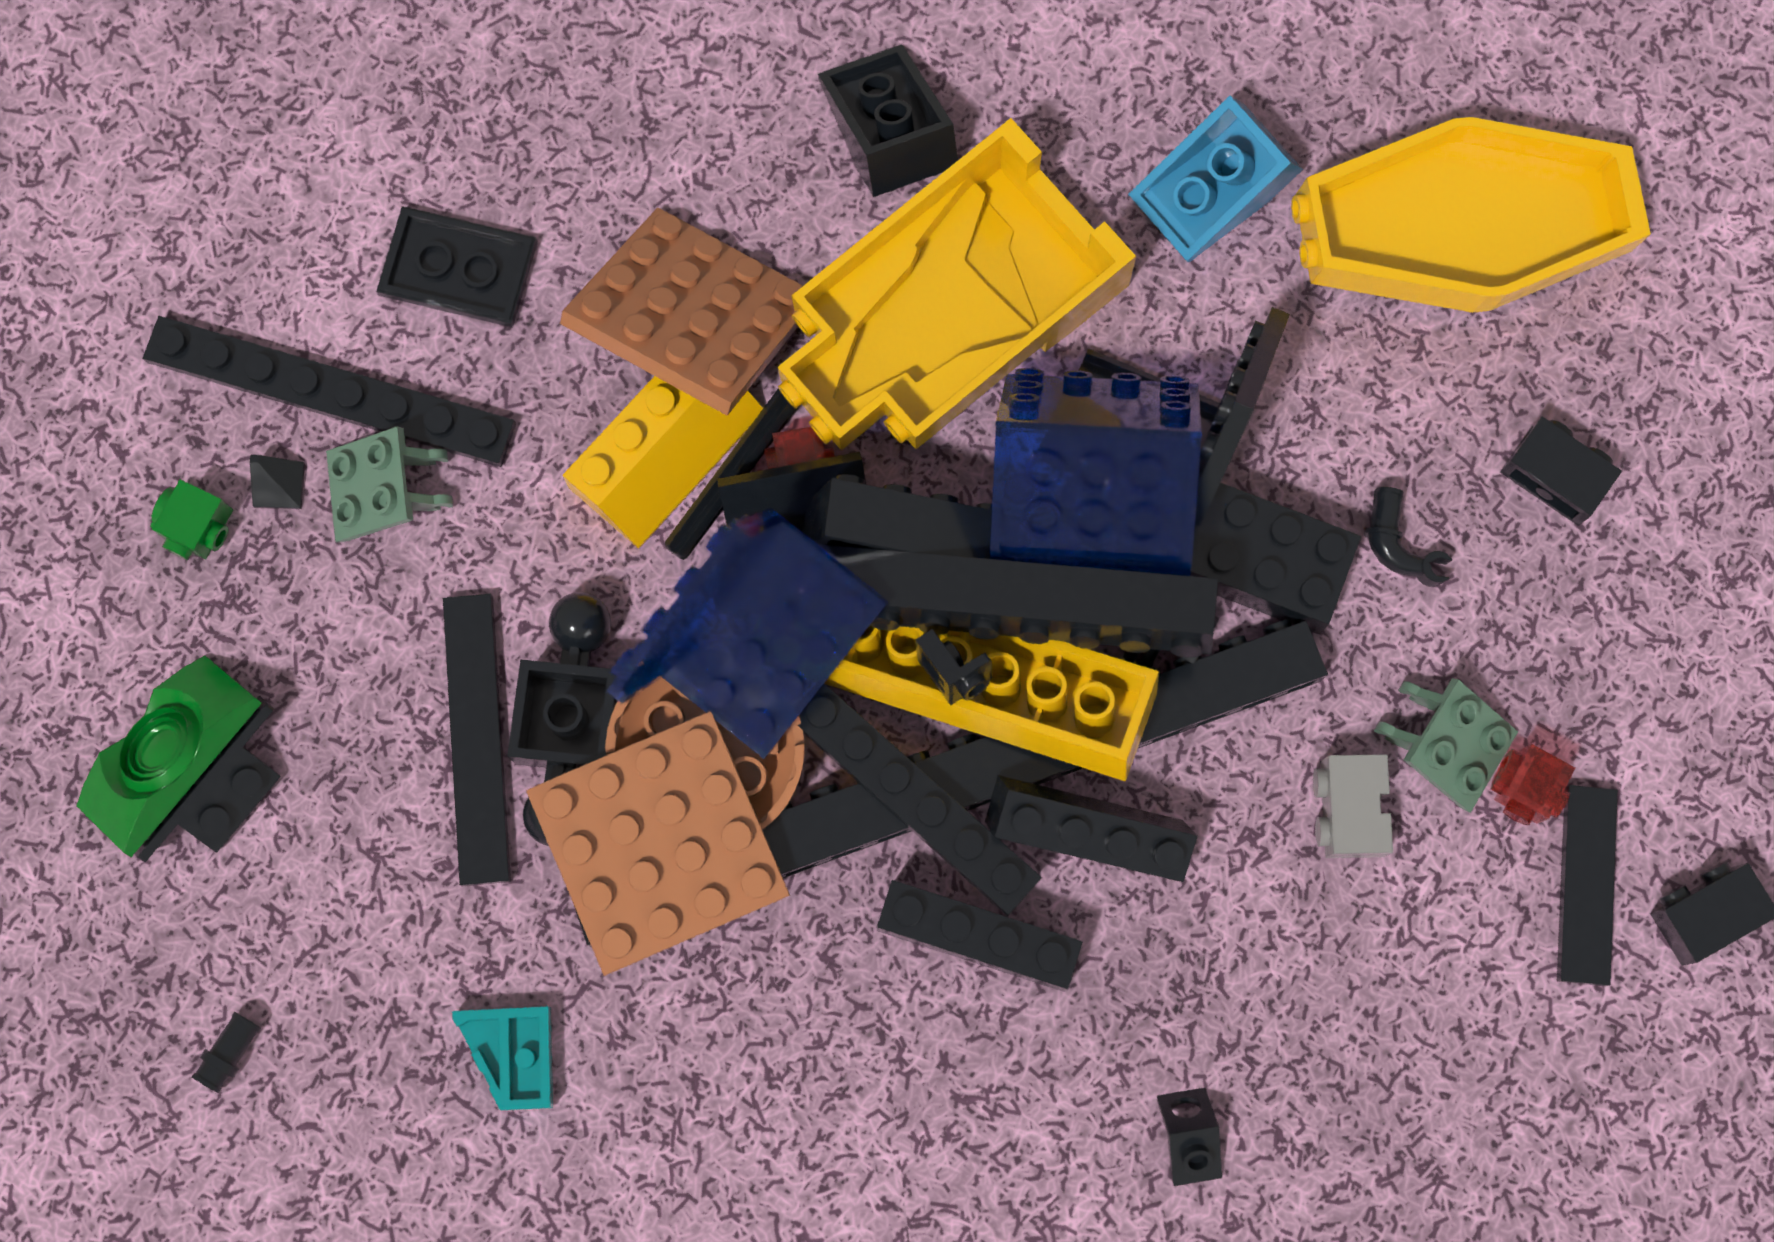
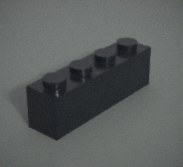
(1090, 829)
(979, 936)

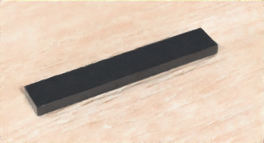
(476, 740)

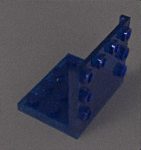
(1096, 471)
(753, 629)

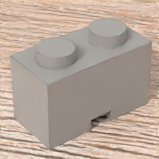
(1352, 806)

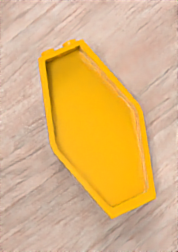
(1470, 214)

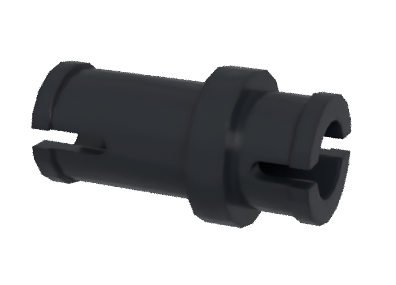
(225, 1053)

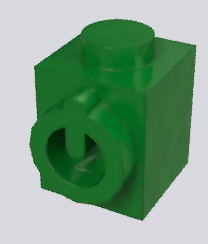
(190, 520)

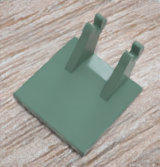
(371, 485)
(1459, 743)

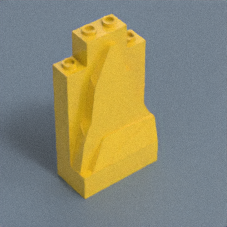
(949, 296)

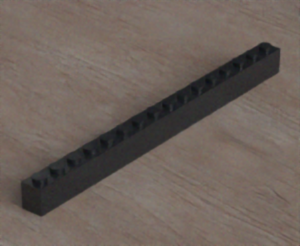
(1186, 698)

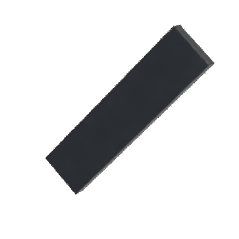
(1587, 886)

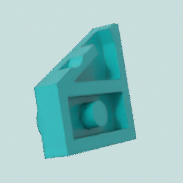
(512, 1053)

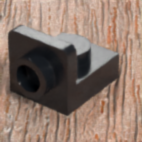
(948, 671)

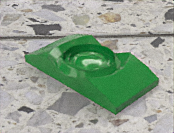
(164, 752)

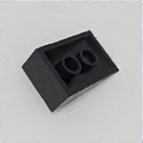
(890, 120)

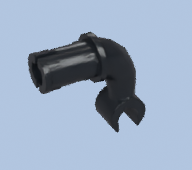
(1386, 540)

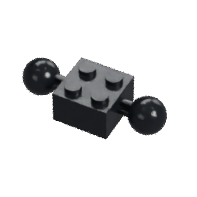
(563, 706)

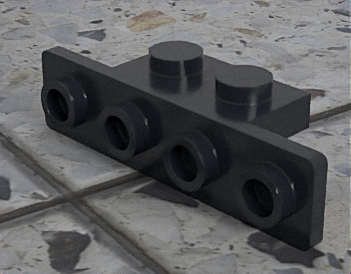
(221, 794)

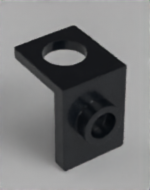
(1191, 1140)

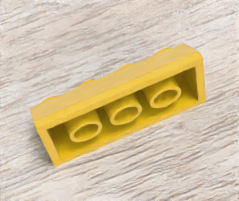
(655, 457)

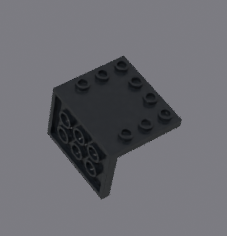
(1223, 421)

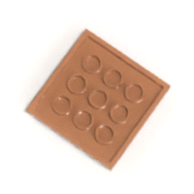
(687, 310)
(657, 843)

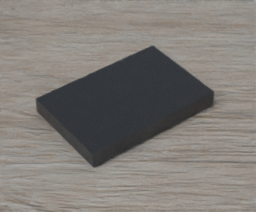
(457, 266)
(784, 487)

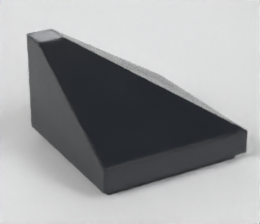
(276, 482)

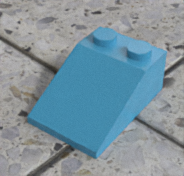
(1215, 179)

